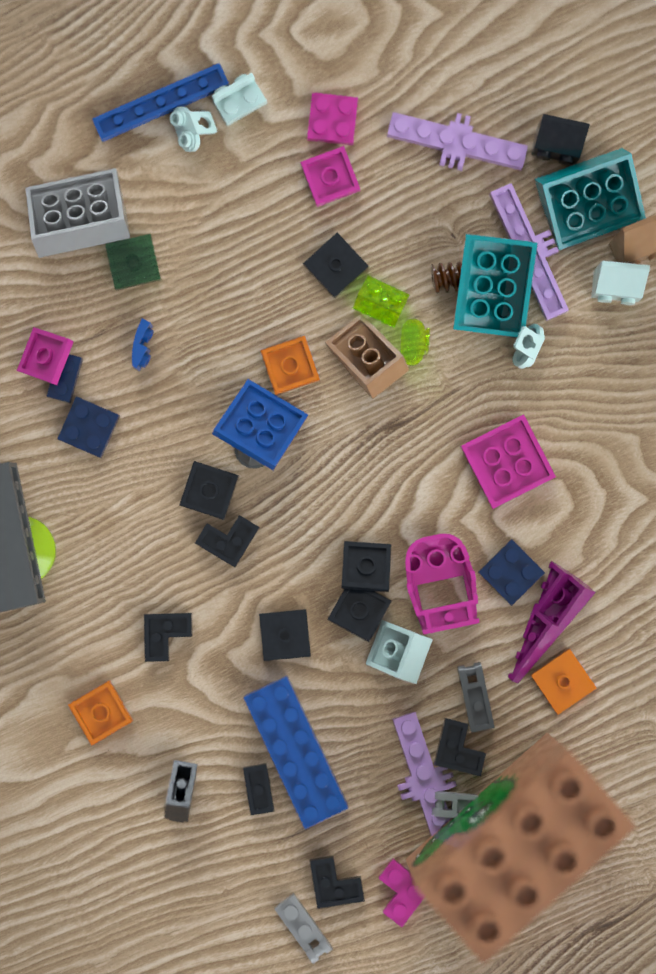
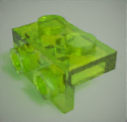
(380, 301)

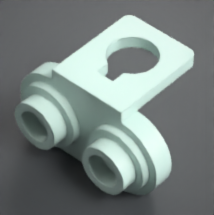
(188, 129)
(528, 345)

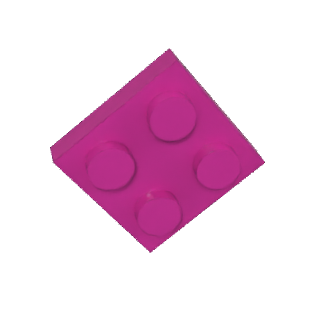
(332, 118)
(330, 176)
(45, 355)

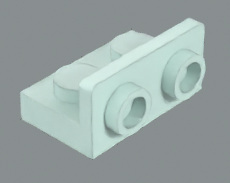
(238, 98)

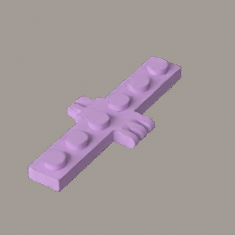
(457, 141)
(518, 228)
(424, 778)

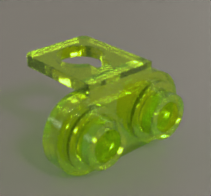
(414, 341)

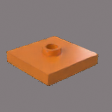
(290, 365)
(563, 681)
(100, 712)

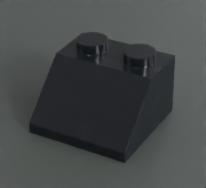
(559, 139)

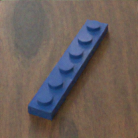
(160, 102)

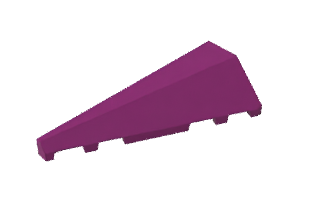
(559, 604)

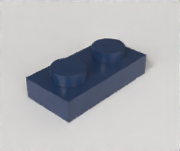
(66, 385)

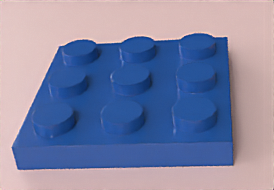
(260, 424)

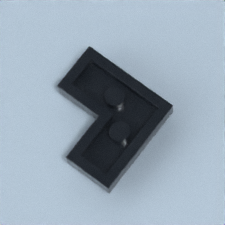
(230, 546)
(159, 629)
(451, 752)
(329, 889)

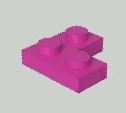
(406, 897)

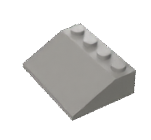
(76, 213)

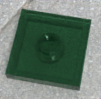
(133, 262)

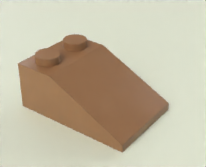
(635, 242)
(367, 356)

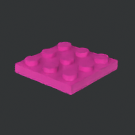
(508, 461)

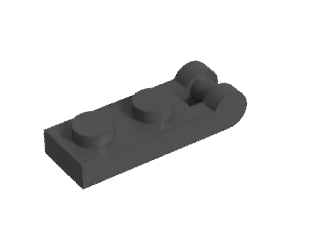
(476, 698)

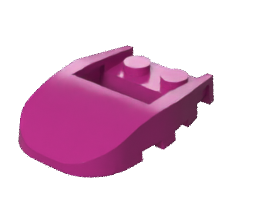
(439, 559)

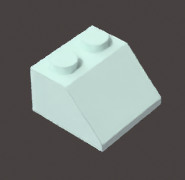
(619, 282)
(399, 652)

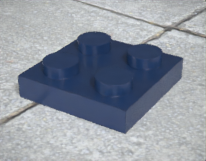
(88, 427)
(511, 572)

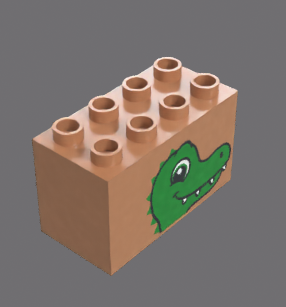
(517, 847)

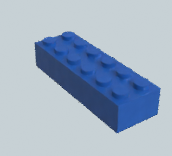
(296, 752)

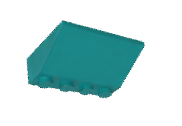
(591, 198)
(495, 285)

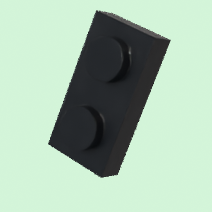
(258, 789)

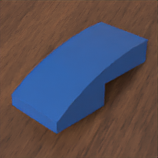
(140, 353)

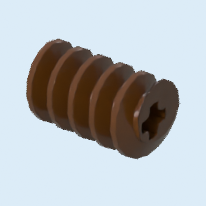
(446, 277)

